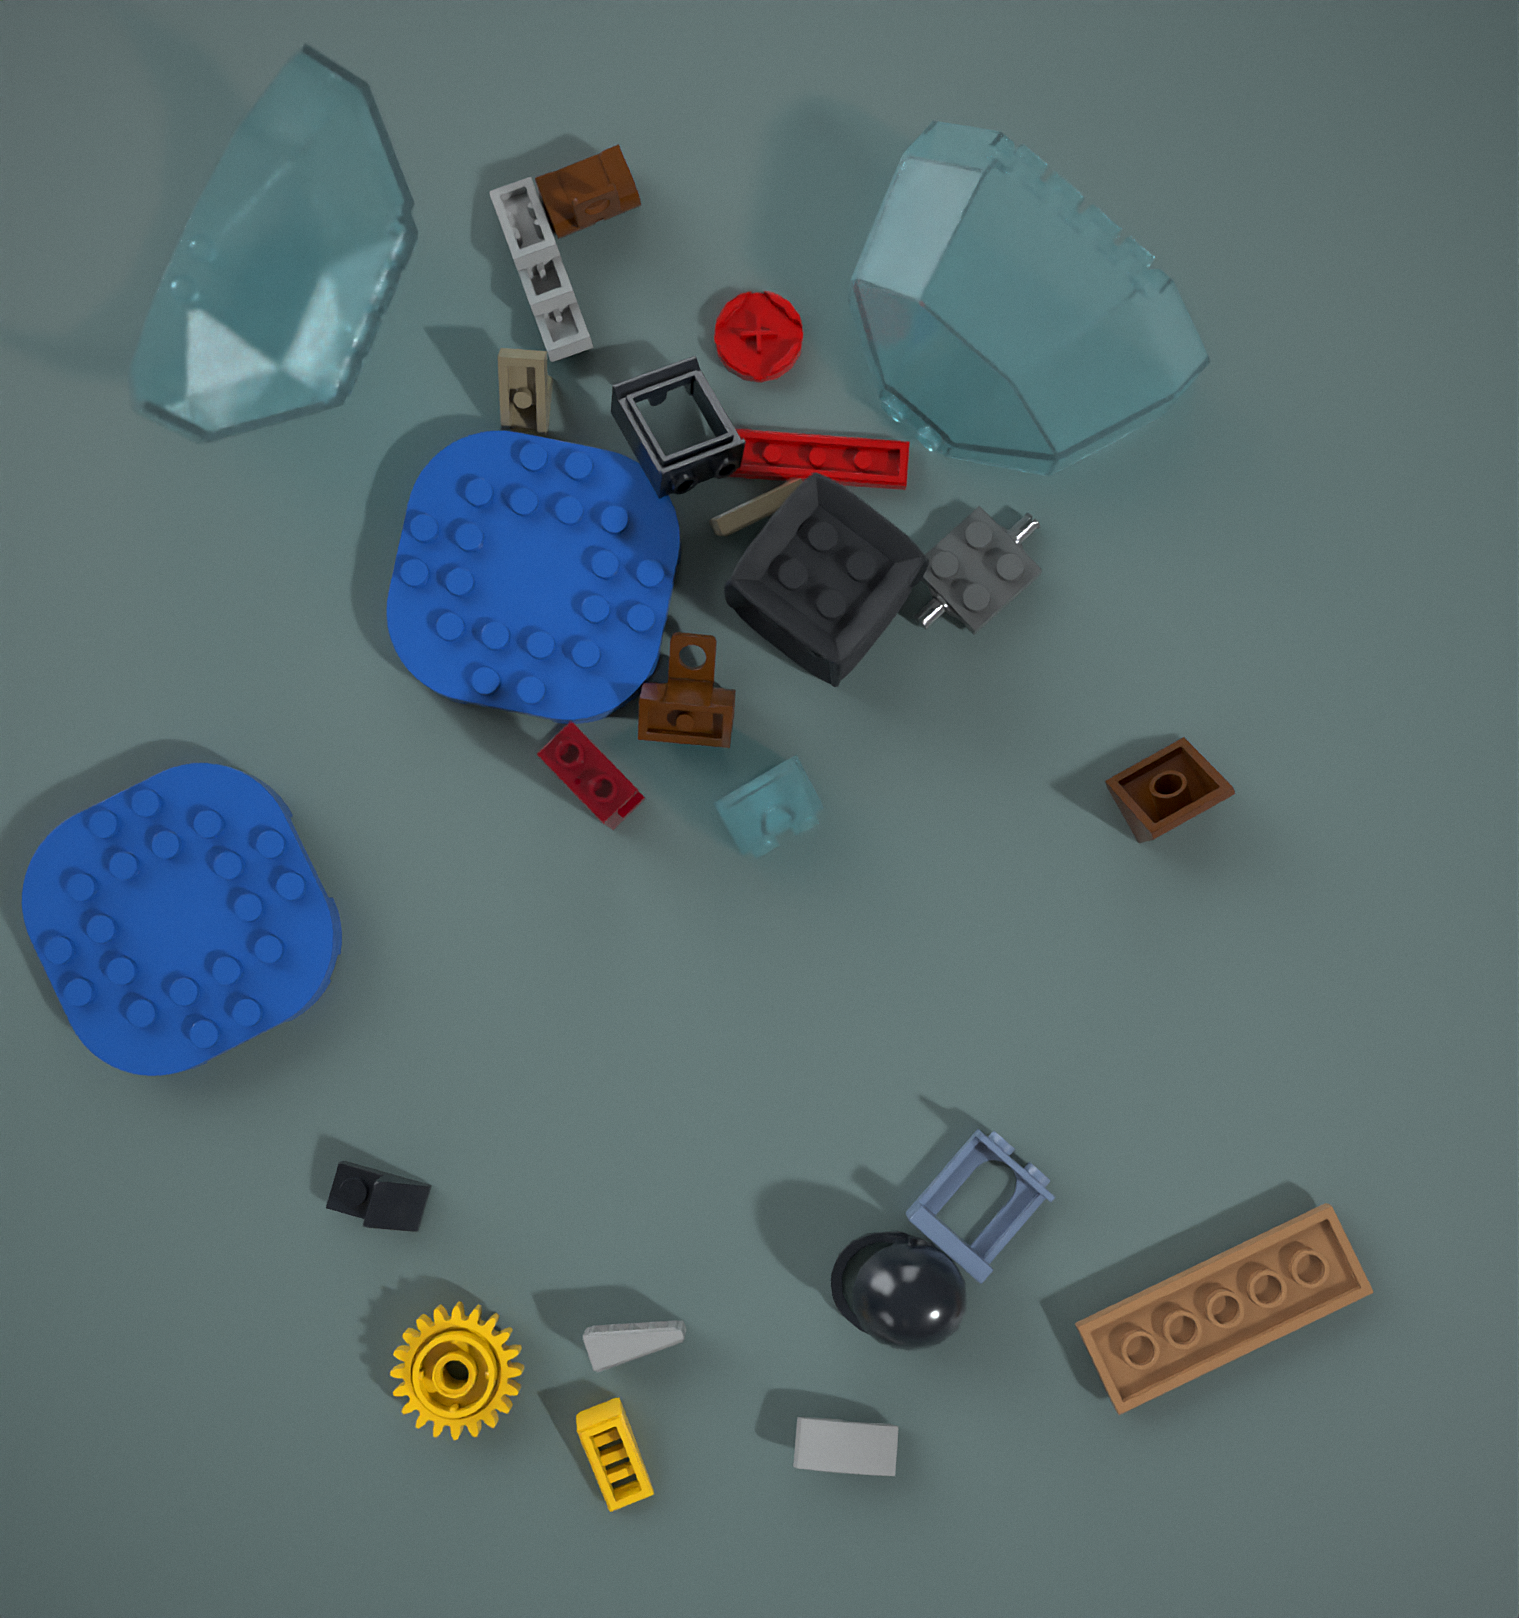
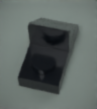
(378, 1197)

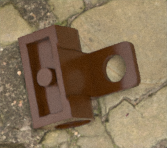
(588, 192)
(688, 704)

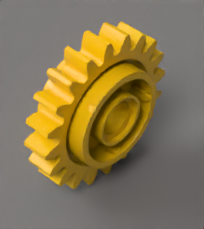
(439, 1394)

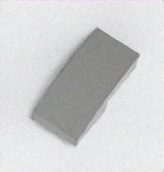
(846, 1446)

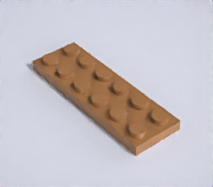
(1223, 1308)

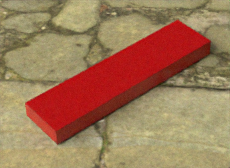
(842, 459)

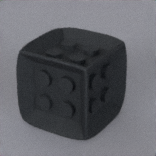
(825, 578)

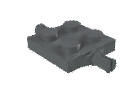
(978, 570)

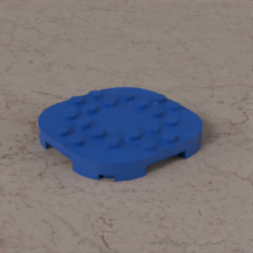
(533, 577)
(180, 919)

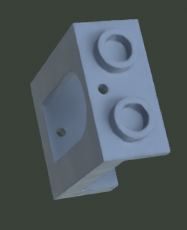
(1027, 1197)

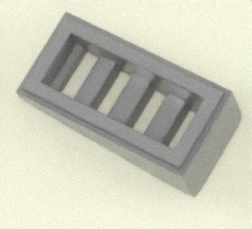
(621, 1343)

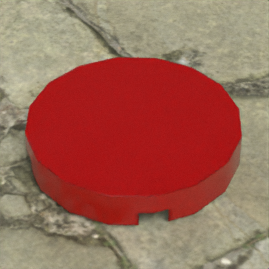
(758, 336)

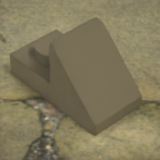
(524, 391)

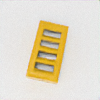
(601, 1426)

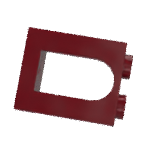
(591, 776)

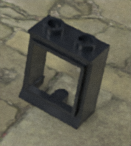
(690, 466)

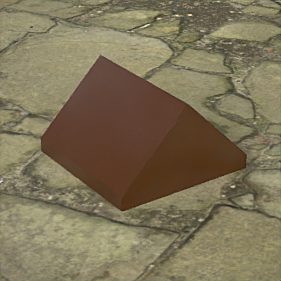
(1167, 790)

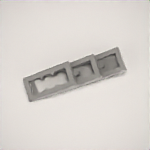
(541, 269)

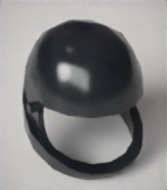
(903, 1293)

